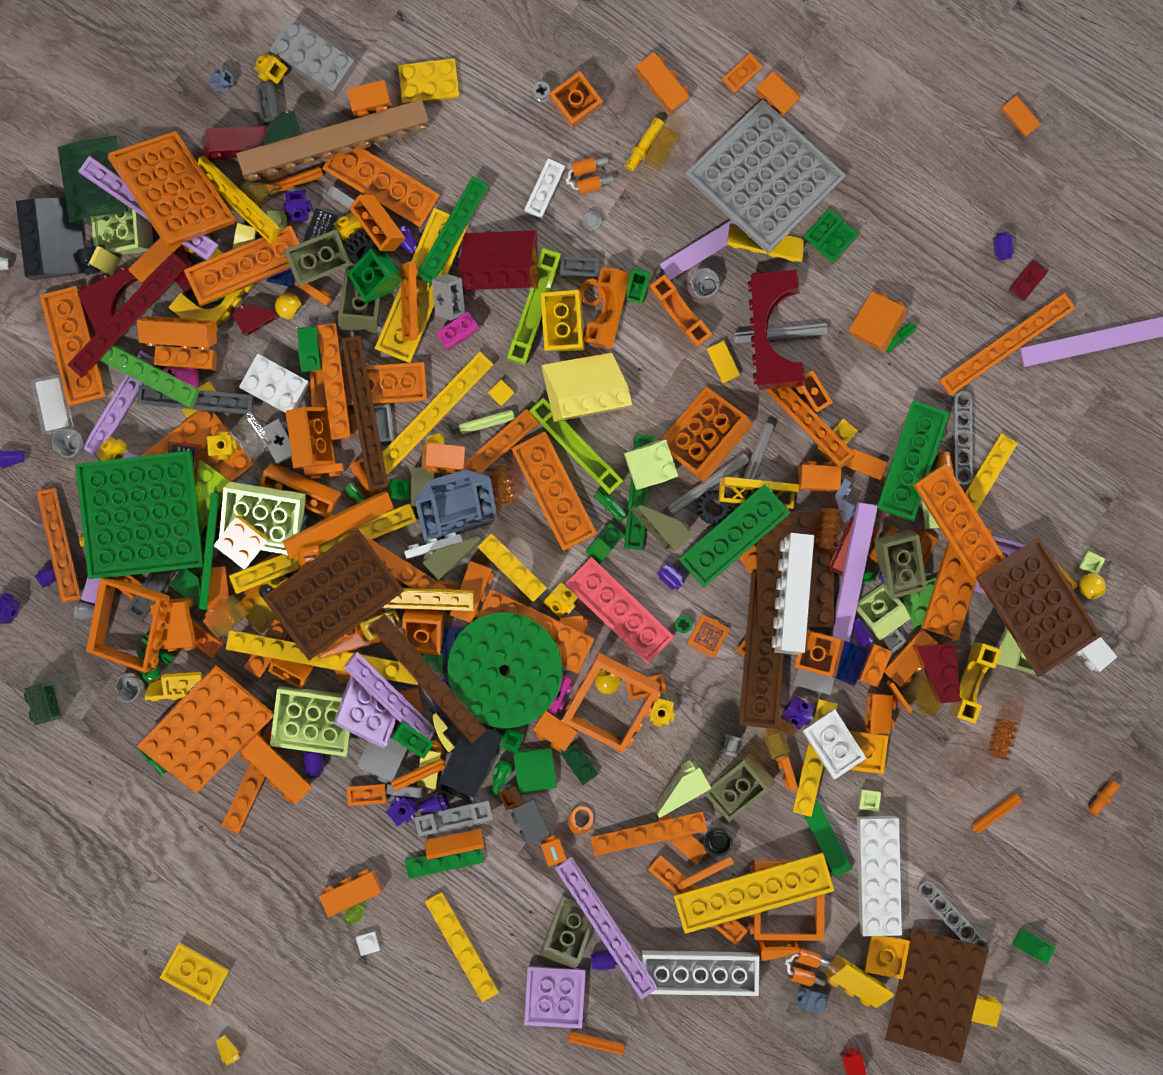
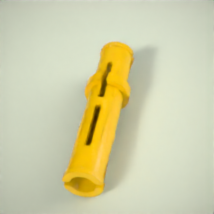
(642, 147)

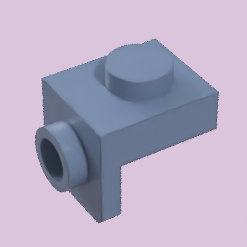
(811, 999)

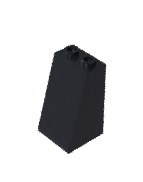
(469, 764)

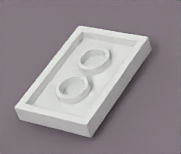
(834, 744)

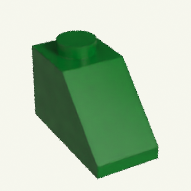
(309, 348)
(188, 583)

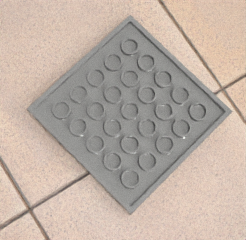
(765, 176)

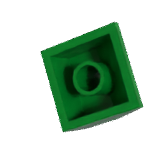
(375, 275)

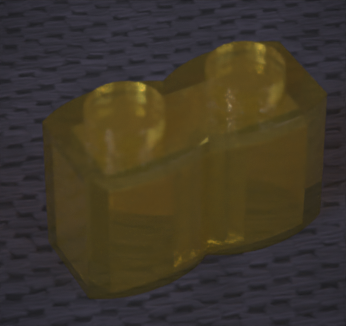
(921, 694)

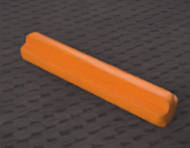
(300, 178)
(418, 774)
(996, 813)
(596, 1043)

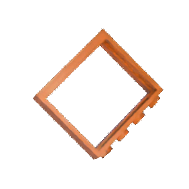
(101, 619)
(625, 673)
(818, 934)

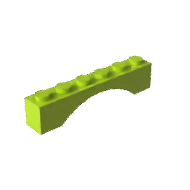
(532, 312)
(576, 447)

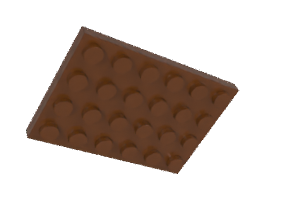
(822, 579)
(333, 594)
(1038, 606)
(937, 994)

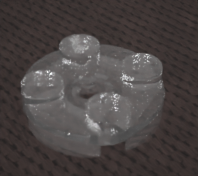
(313, 310)

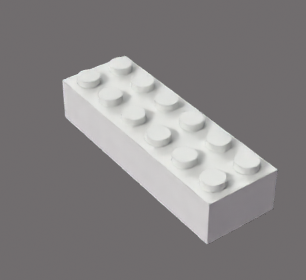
(793, 594)
(879, 876)
(703, 972)

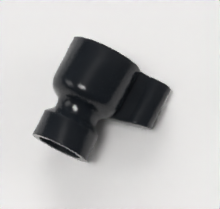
(85, 255)

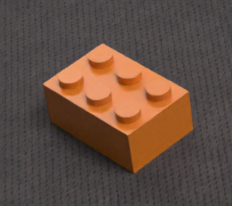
(310, 437)

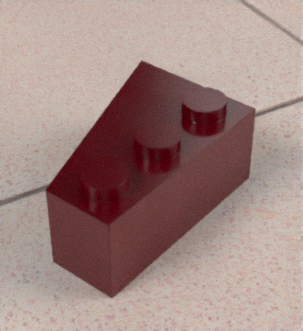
(226, 142)
(941, 670)

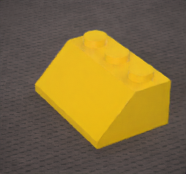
(563, 321)
(857, 982)

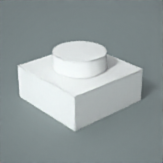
(368, 943)

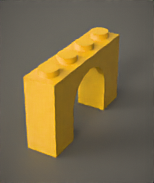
(187, 309)
(512, 567)
(978, 662)

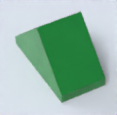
(637, 285)

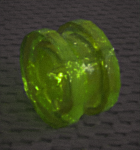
(355, 919)

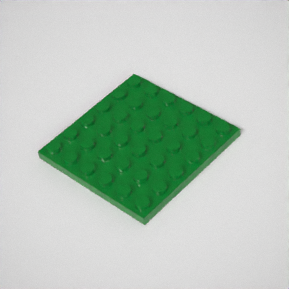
(139, 515)

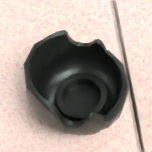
(717, 841)

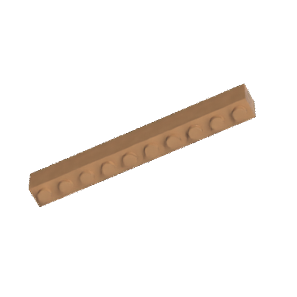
(333, 140)

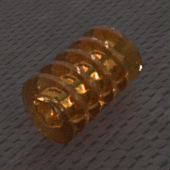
(501, 484)
(828, 528)
(1003, 738)

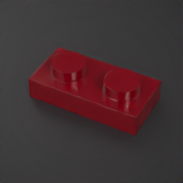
(1028, 280)

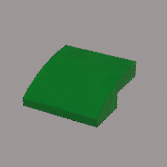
(831, 236)
(535, 769)

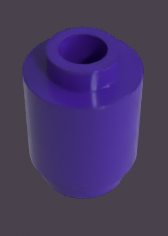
(1003, 246)
(671, 576)
(313, 762)
(603, 960)

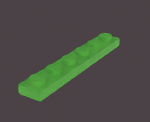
(151, 376)

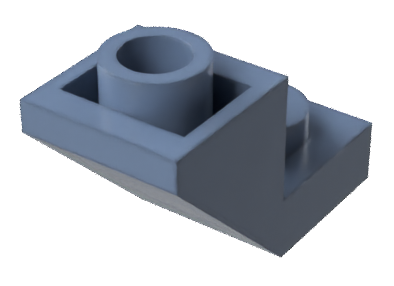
(843, 505)

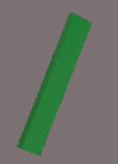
(452, 230)
(634, 528)
(208, 552)

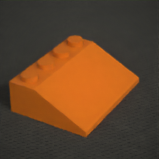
(706, 433)

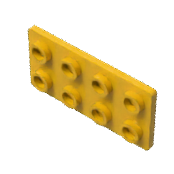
(789, 248)
(172, 686)

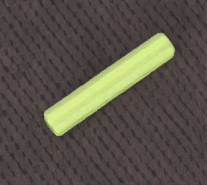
(486, 422)

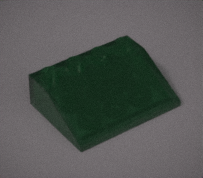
(84, 199)

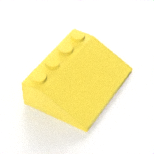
(585, 387)

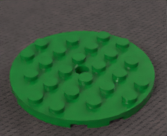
(533, 666)

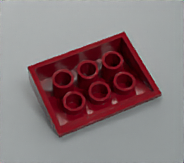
(499, 261)

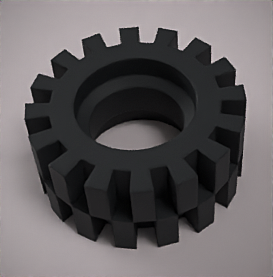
(358, 246)
(703, 512)

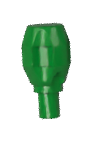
(152, 675)
(501, 774)

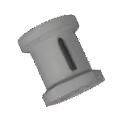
(546, 89)
(731, 745)

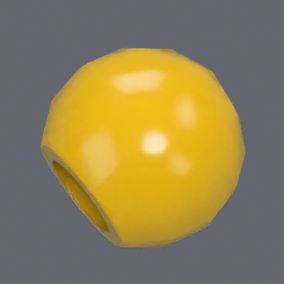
(287, 305)
(1092, 586)
(607, 682)

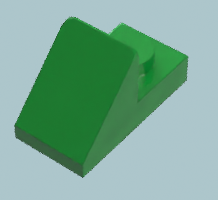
(605, 543)
(1033, 946)

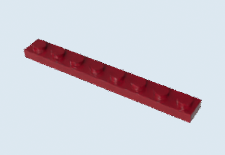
(127, 315)

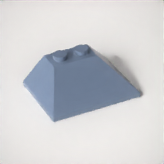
(455, 503)

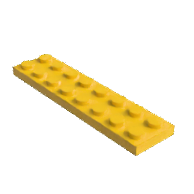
(390, 339)
(754, 893)

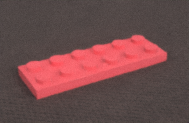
(619, 610)

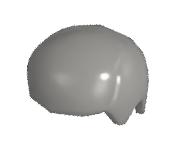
(705, 283)
(67, 442)
(129, 687)

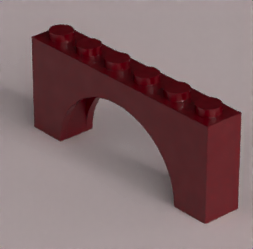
(767, 292)
(102, 297)

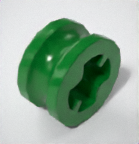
(868, 577)
(679, 629)

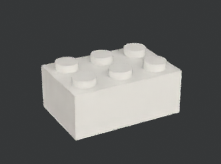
(274, 384)

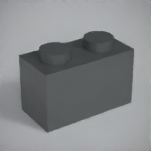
(530, 821)

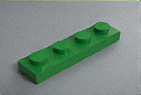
(420, 866)

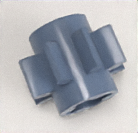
(221, 80)

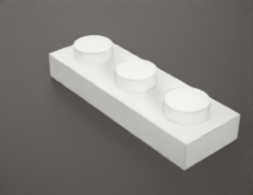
(544, 188)
(433, 544)

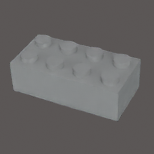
(313, 57)

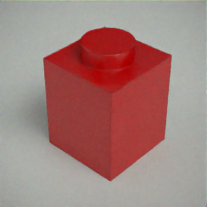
(853, 1062)

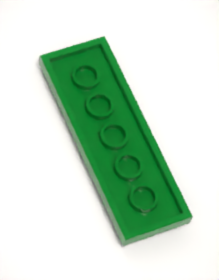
(912, 459)
(734, 535)

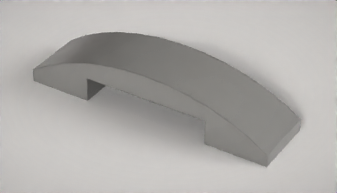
(453, 817)

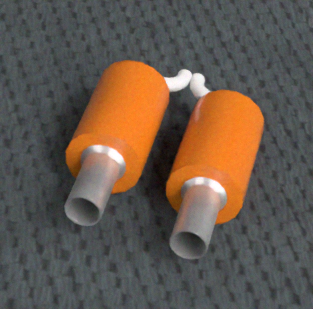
(587, 166)
(803, 976)

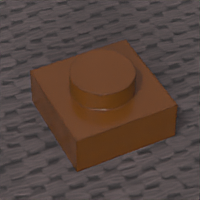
(510, 798)

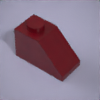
(253, 318)

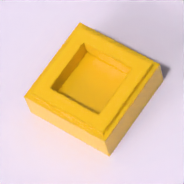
(501, 393)

